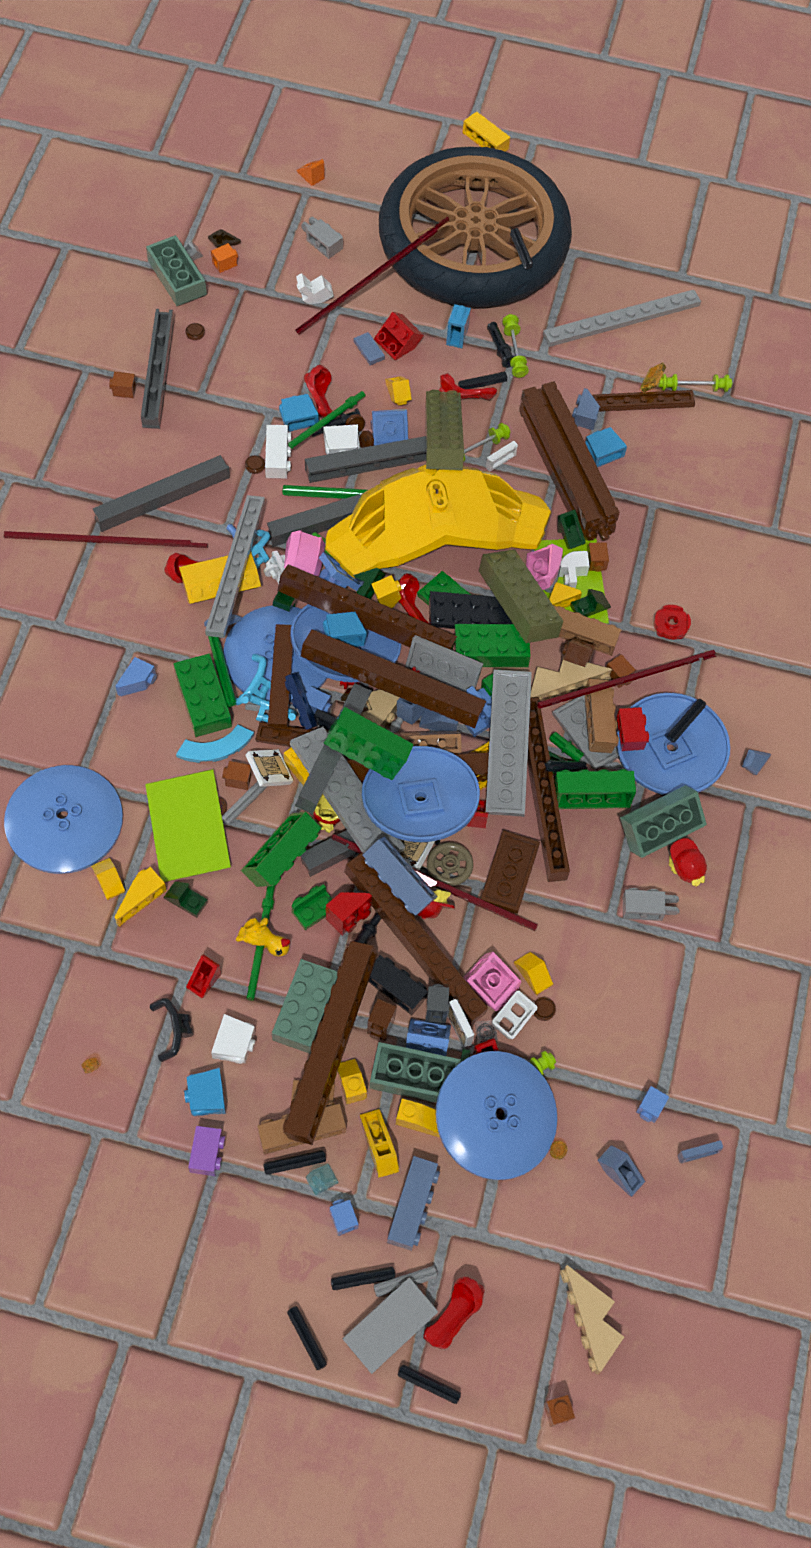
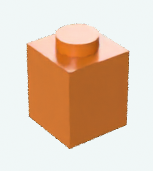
(224, 258)

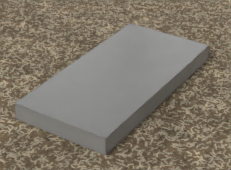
(443, 664)
(574, 722)
(390, 1325)

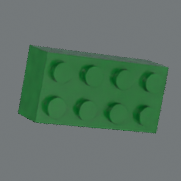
(492, 645)
(202, 695)
(368, 743)
(595, 789)
(281, 849)

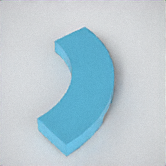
(218, 749)

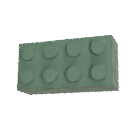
(176, 270)
(663, 821)
(304, 1006)
(410, 1072)

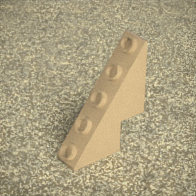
(569, 679)
(381, 708)
(591, 1308)

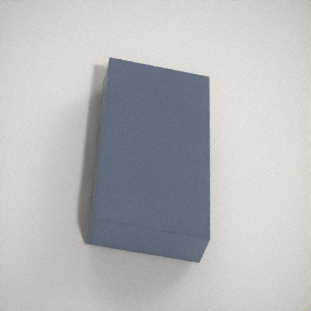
(369, 348)
(700, 1152)

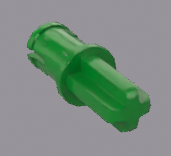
(566, 747)

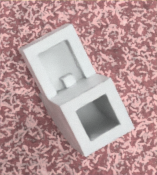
(314, 291)
(574, 565)

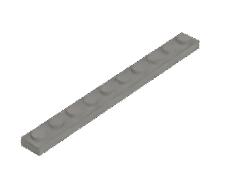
(621, 318)
(235, 567)

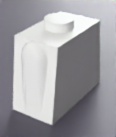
(340, 438)
(234, 1040)

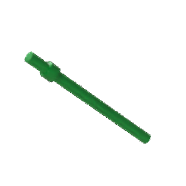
(349, 403)
(267, 905)

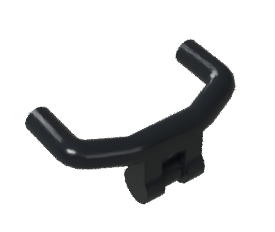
(180, 1026)

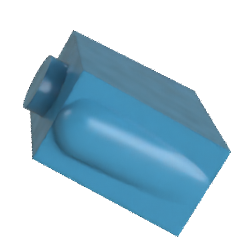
(458, 326)
(298, 412)
(605, 446)
(345, 628)
(205, 1093)

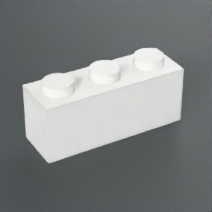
(277, 451)

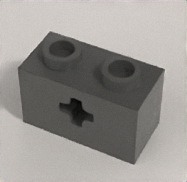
(437, 1004)

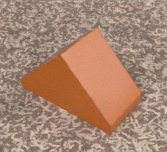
(312, 172)

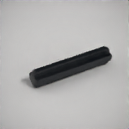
(521, 248)
(483, 380)
(686, 720)
(573, 766)
(294, 1162)
(362, 1278)
(307, 1338)
(429, 1384)

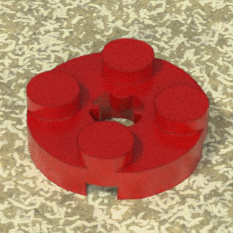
(669, 631)

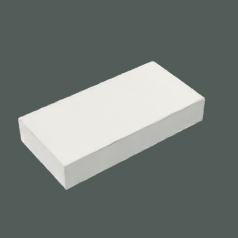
(501, 456)

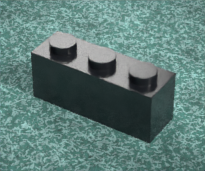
(397, 985)

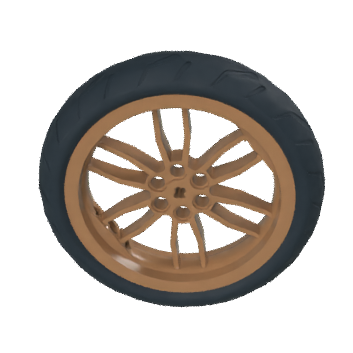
(475, 226)

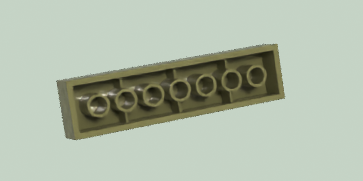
(444, 430)

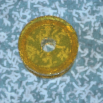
(90, 1065)
(558, 1154)

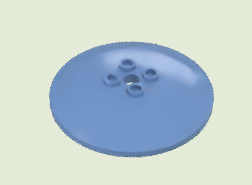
(312, 618)
(256, 636)
(699, 754)
(431, 773)
(69, 842)
(469, 1120)

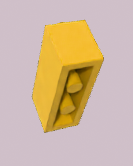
(485, 133)

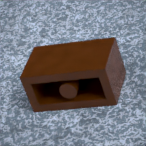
(381, 1020)

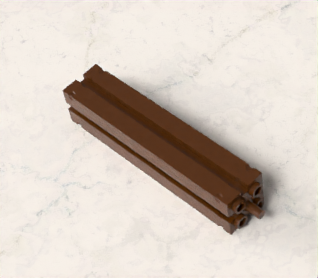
(569, 460)

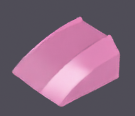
(304, 552)
(545, 564)
(492, 981)

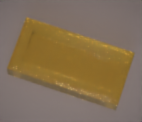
(653, 377)

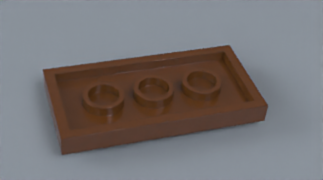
(510, 871)

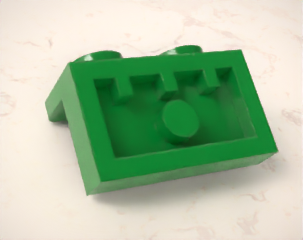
(312, 907)

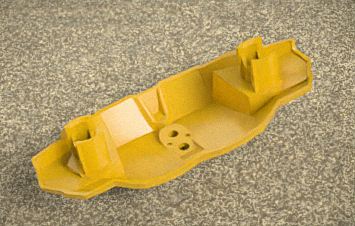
(405, 519)

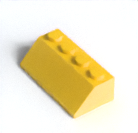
(203, 578)

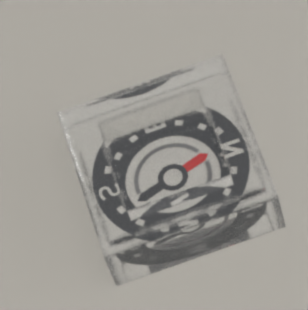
(485, 1031)

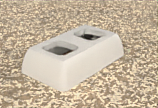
(518, 1022)

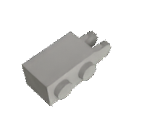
(323, 237)
(648, 904)

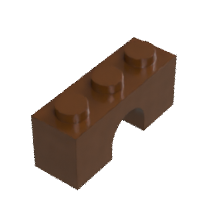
(578, 651)

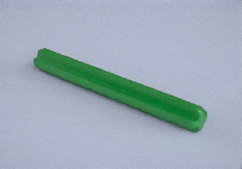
(324, 492)
(222, 671)

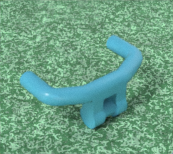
(258, 548)
(257, 680)
(264, 704)

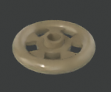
(463, 855)

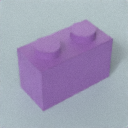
(206, 1150)

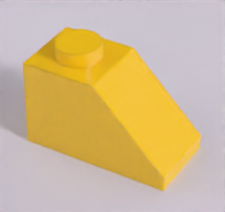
(399, 389)
(387, 591)
(351, 1081)

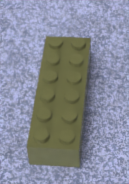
(520, 596)

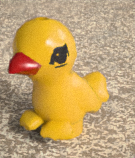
(259, 934)

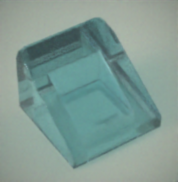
(321, 1179)

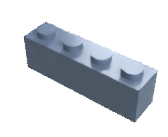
(399, 876)
(412, 1203)

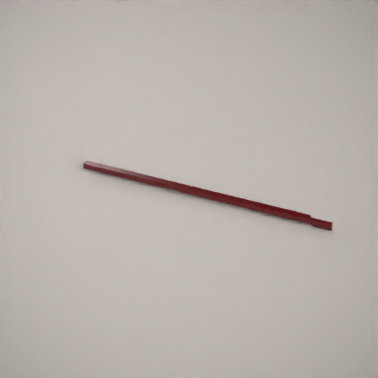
(370, 277)
(103, 539)
(706, 655)
(460, 894)

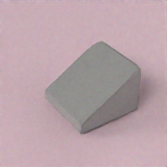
(192, 250)

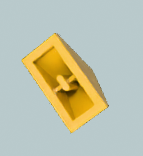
(563, 595)
(108, 878)
(534, 972)

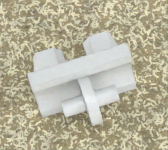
(275, 566)

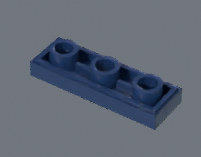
(300, 701)

